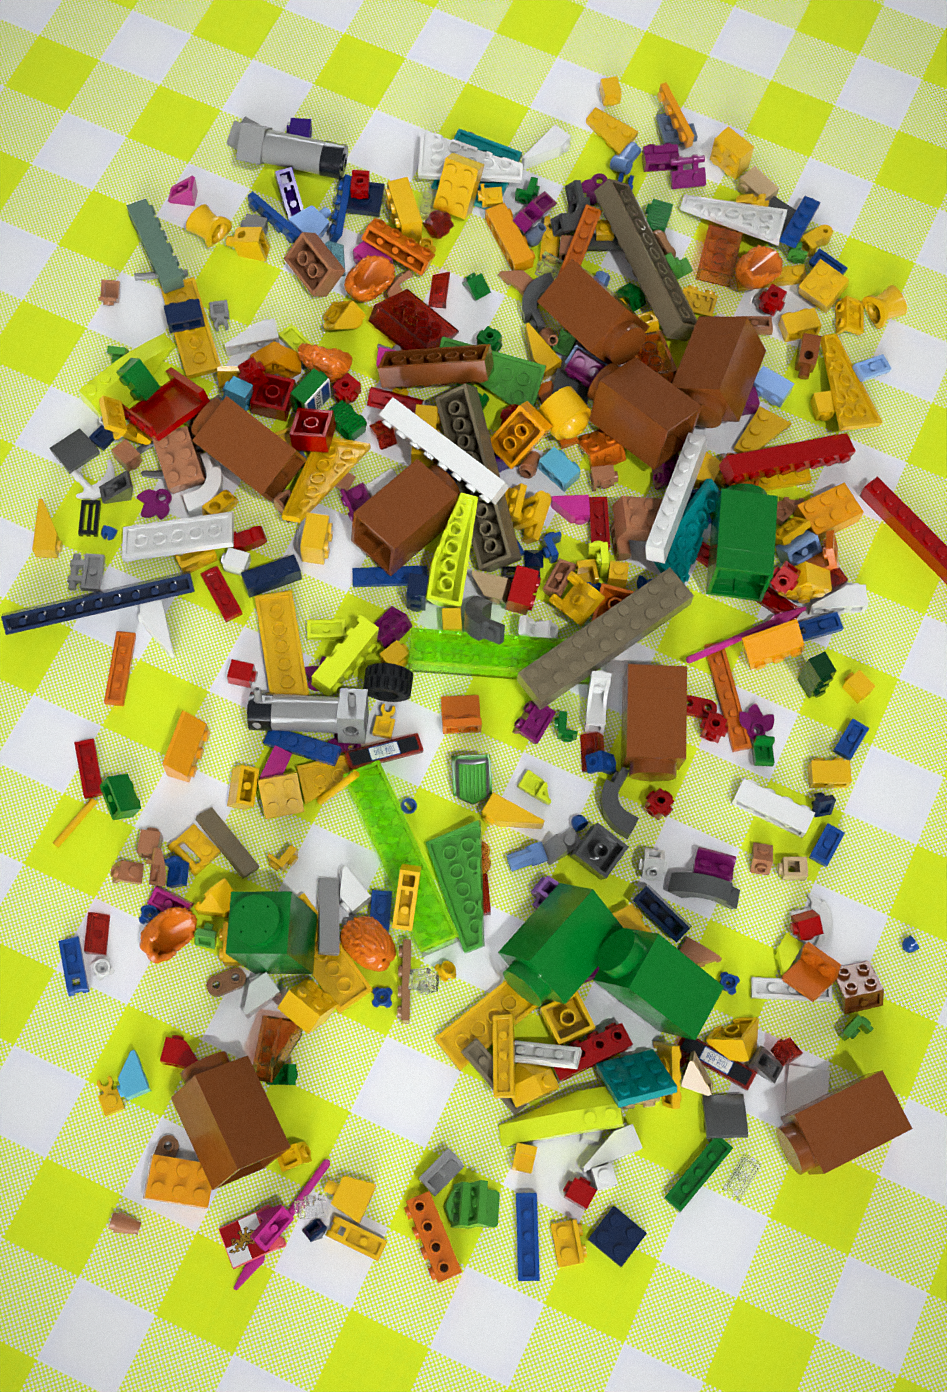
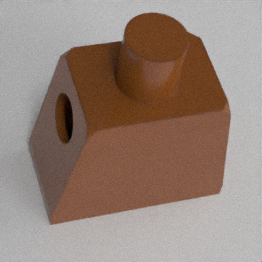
(807, 355)

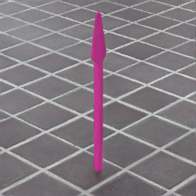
(775, 621)
(252, 1266)

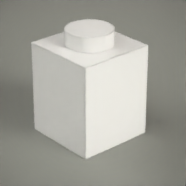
(236, 561)
(603, 1177)

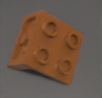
(859, 987)

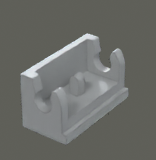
(441, 1172)

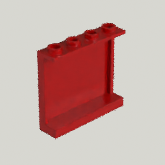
(168, 406)

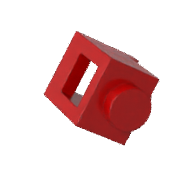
(360, 184)

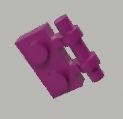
(687, 177)

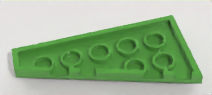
(511, 377)
(460, 874)

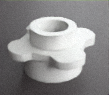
(104, 962)

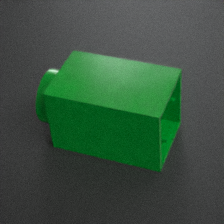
(742, 543)
(271, 932)
(558, 945)
(657, 982)

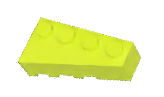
(346, 657)

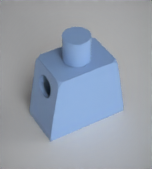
(312, 220)

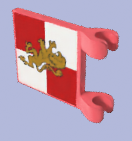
(239, 1244)

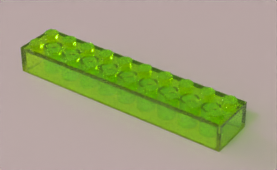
(462, 655)
(397, 846)

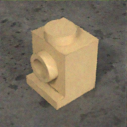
(799, 866)

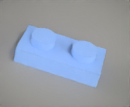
(871, 368)

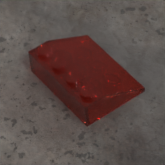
(410, 322)

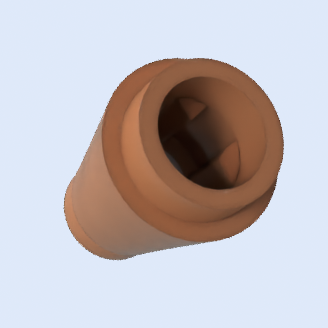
(549, 336)
(529, 466)
(124, 1224)

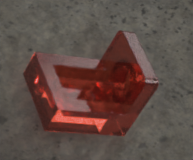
(384, 435)
(837, 578)
(786, 1051)

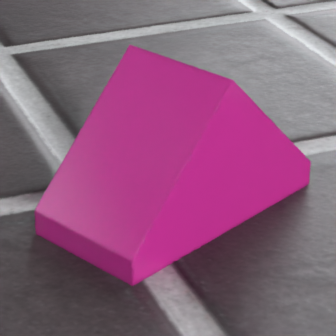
(184, 192)

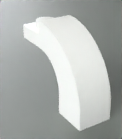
(212, 487)
(597, 701)

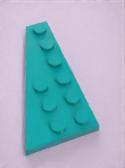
(690, 531)

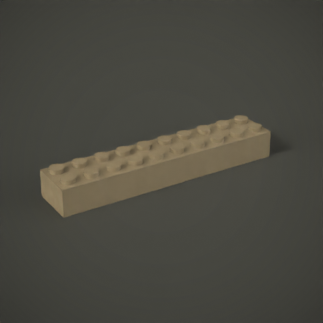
(646, 259)
(466, 427)
(604, 638)

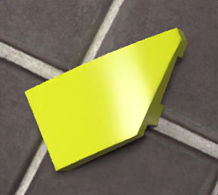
(534, 787)
(787, 952)

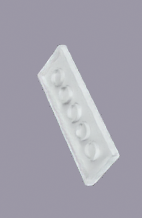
(178, 536)

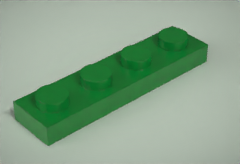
(698, 1173)

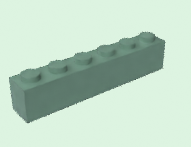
(155, 245)

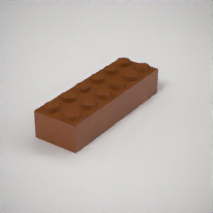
(436, 366)

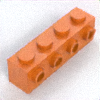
(398, 246)
(433, 1236)

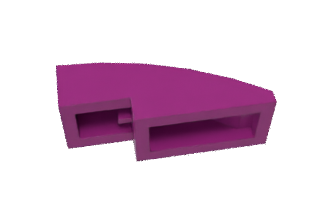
(534, 211)

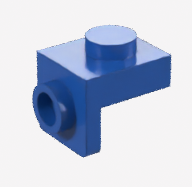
(549, 549)
(601, 762)
(177, 872)

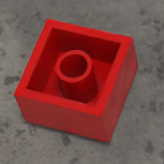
(273, 397)
(312, 430)
(522, 589)

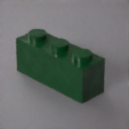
(817, 675)

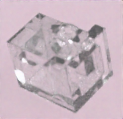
(423, 984)
(311, 1207)

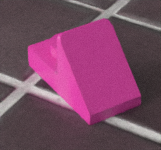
(273, 1224)

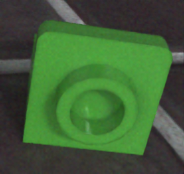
(797, 255)
(679, 267)
(565, 343)
(852, 1030)

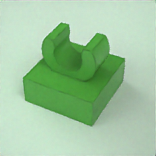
(116, 352)
(206, 937)

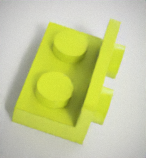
(599, 551)

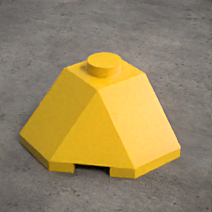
(343, 316)
(216, 900)
(736, 1040)
(533, 1083)

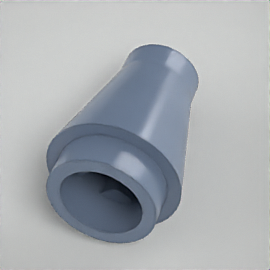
(535, 234)

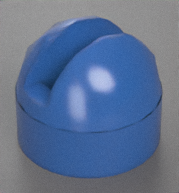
(108, 531)
(411, 803)
(579, 822)
(909, 944)

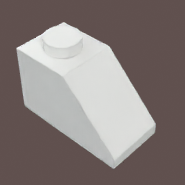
(352, 893)
(260, 994)

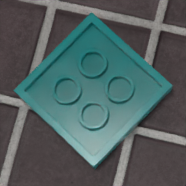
(636, 1078)

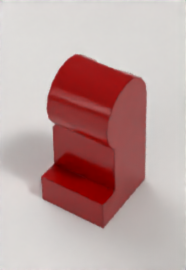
(249, 539)

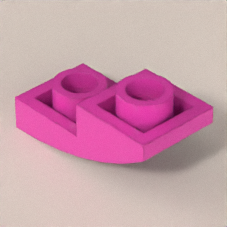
(276, 762)

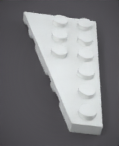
(436, 148)
(750, 219)

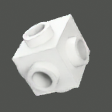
(653, 864)

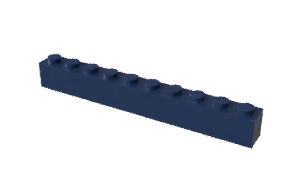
(97, 602)

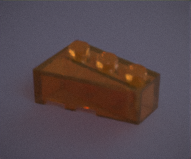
(274, 1045)

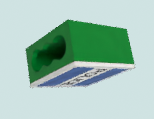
(311, 391)

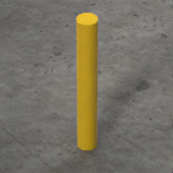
(338, 787)
(75, 822)

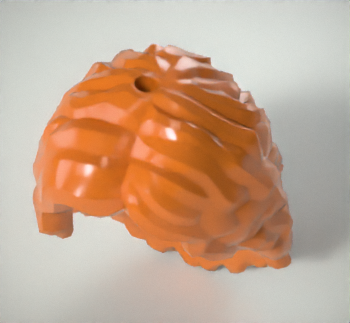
(758, 267)
(369, 278)
(330, 361)
(167, 934)
(368, 943)

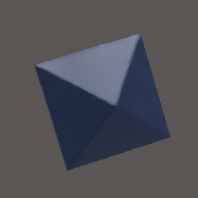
(533, 558)
(315, 1230)

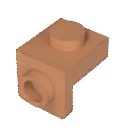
(110, 292)
(761, 858)
(127, 872)

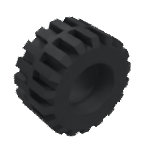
(388, 682)

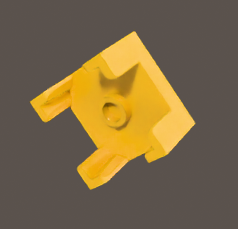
(579, 601)

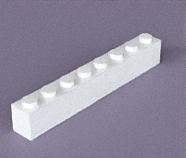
(444, 451)
(676, 498)

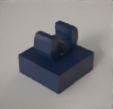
(102, 437)
(823, 804)

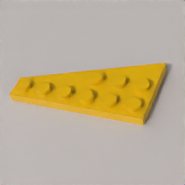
(849, 395)
(321, 475)

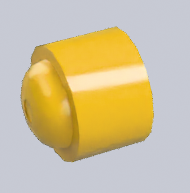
(566, 413)

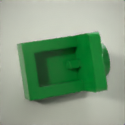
(527, 196)
(476, 285)
(632, 295)
(560, 724)
(763, 751)
(286, 1076)

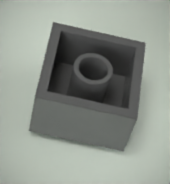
(599, 851)

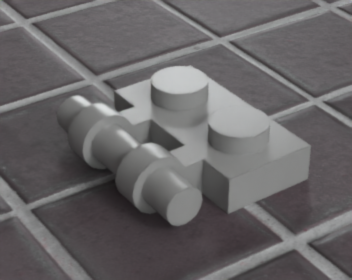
(92, 572)

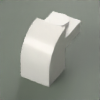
(530, 628)

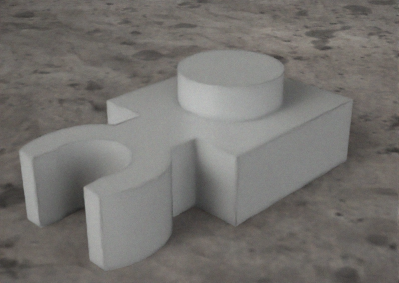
(219, 313)

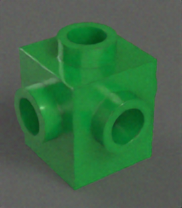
(490, 336)

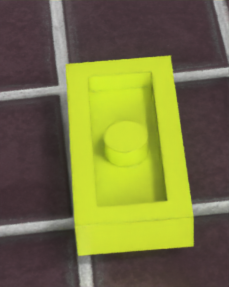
(293, 337)
(326, 629)

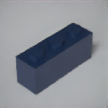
(271, 576)
(662, 913)

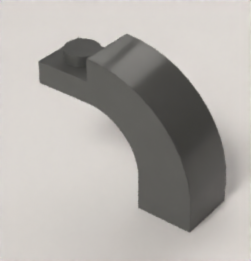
(567, 222)
(529, 301)
(479, 622)
(612, 811)
(704, 886)

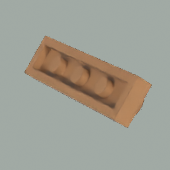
(404, 972)

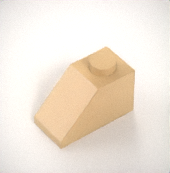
(493, 587)

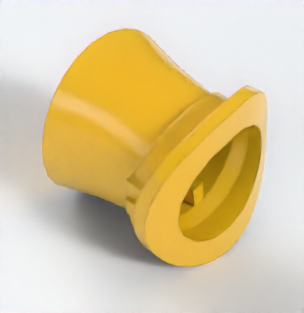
(208, 225)
(885, 306)

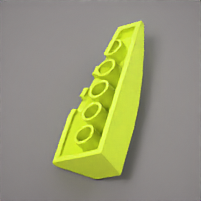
(107, 382)
(452, 555)
(571, 1115)

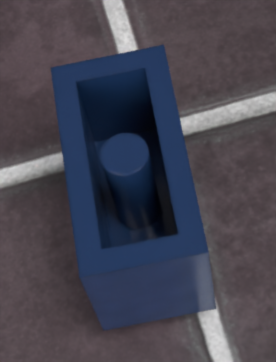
(184, 315)
(417, 592)

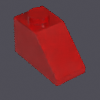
(177, 1053)

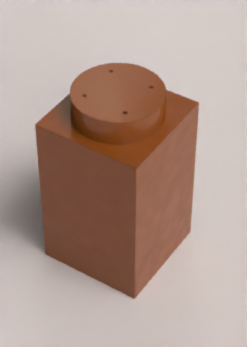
(594, 315)
(720, 367)
(642, 411)
(246, 447)
(405, 515)
(654, 721)
(228, 1118)
(842, 1125)

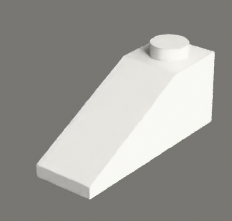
(549, 147)
(253, 338)
(845, 600)
(155, 622)
(619, 1144)

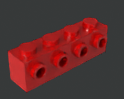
(597, 1049)

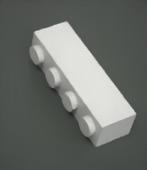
(773, 808)

